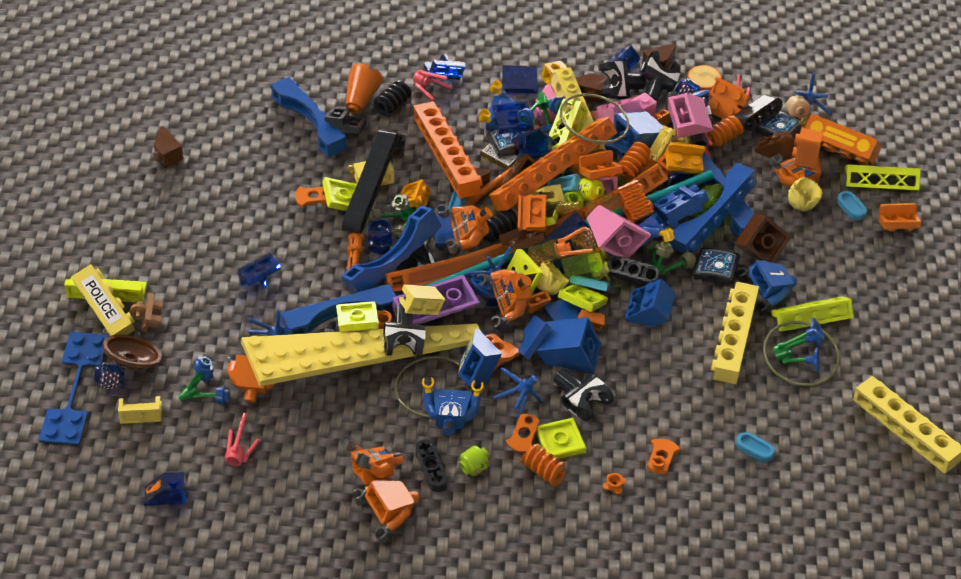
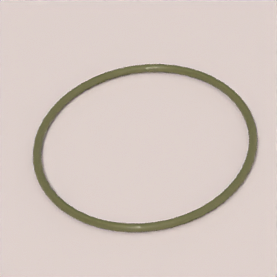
(587, 139)
(409, 364)
(792, 382)

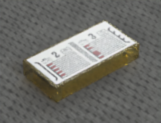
(503, 161)

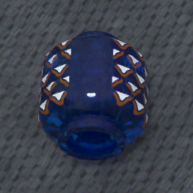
(687, 86)
(108, 376)

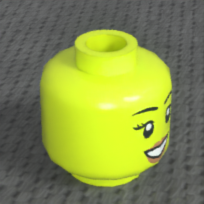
(590, 189)

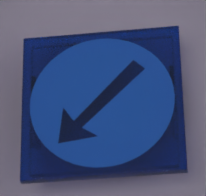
(482, 290)

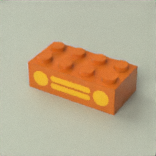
(845, 141)

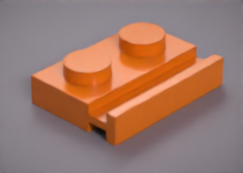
(532, 213)

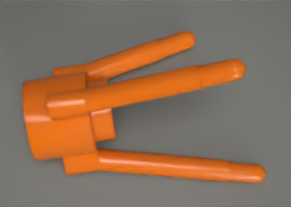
(564, 248)

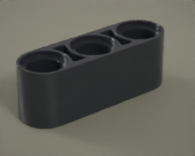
(759, 111)
(628, 266)

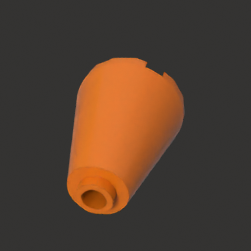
(361, 87)

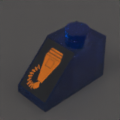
(166, 490)

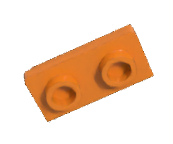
(598, 165)
(899, 216)

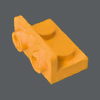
(684, 158)
(417, 193)

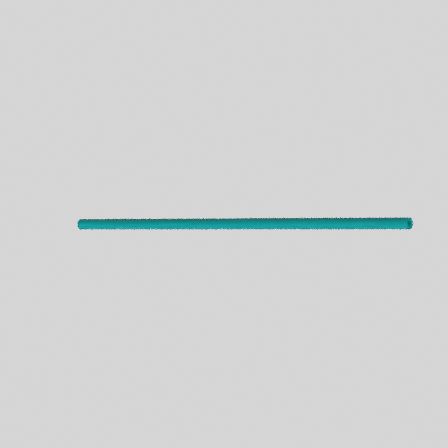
(699, 179)

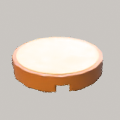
(704, 76)

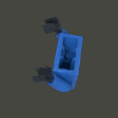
(772, 281)

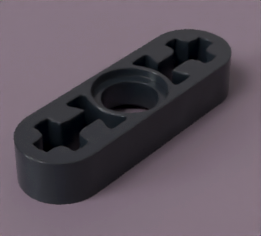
(429, 473)

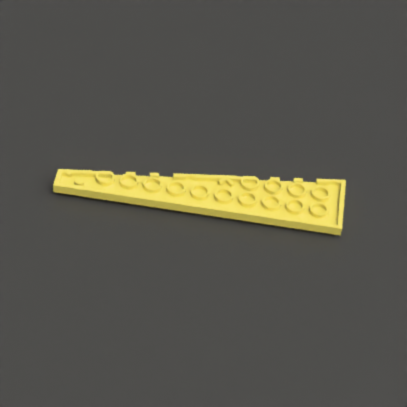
(306, 355)

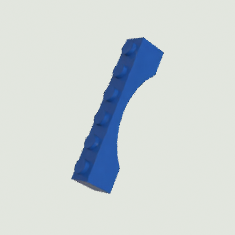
(290, 96)
(742, 212)
(419, 228)
(691, 234)
(307, 318)

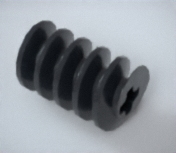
(392, 98)
(501, 224)

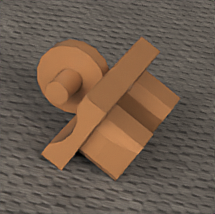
(146, 310)

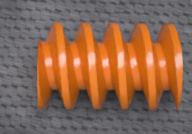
(725, 131)
(634, 160)
(543, 465)

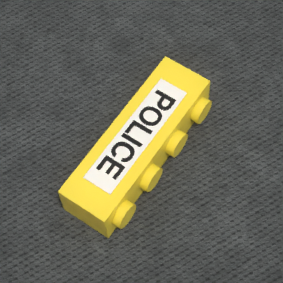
(102, 302)

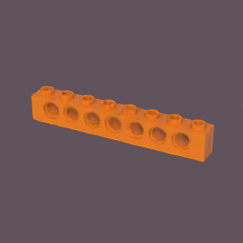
(447, 150)
(552, 164)

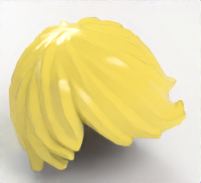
(804, 194)
(552, 279)

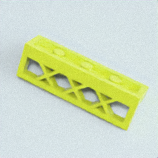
(574, 119)
(879, 170)
(124, 290)
(823, 311)

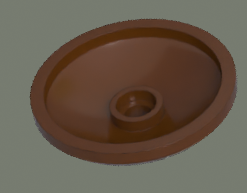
(131, 352)

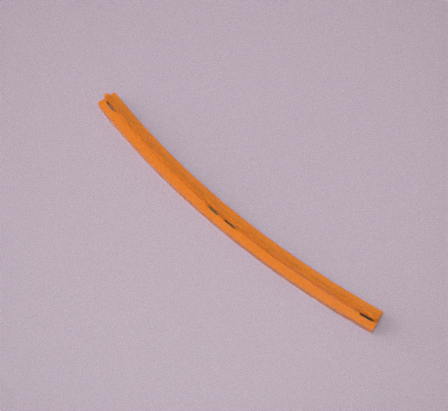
(435, 271)

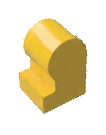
(548, 71)

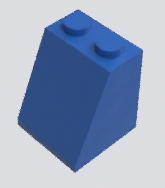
(642, 129)
(571, 345)

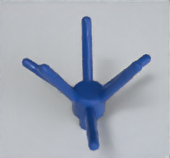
(810, 96)
(493, 268)
(272, 331)
(524, 388)

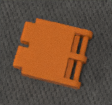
(726, 98)

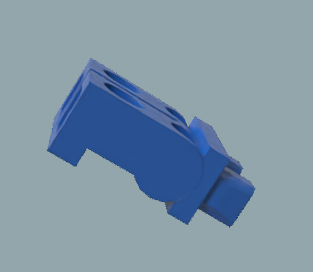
(680, 204)

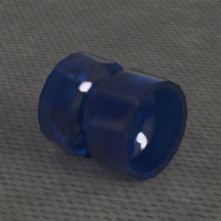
(379, 236)

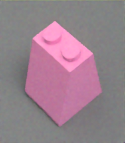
(616, 233)

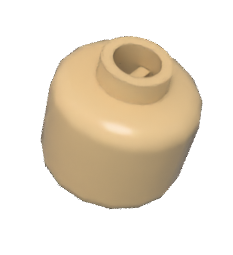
(797, 107)

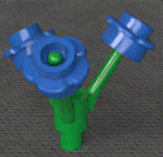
(527, 115)
(204, 373)

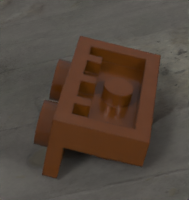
(520, 239)

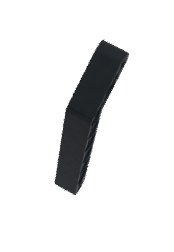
(371, 179)

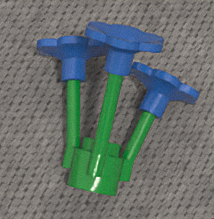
(813, 334)

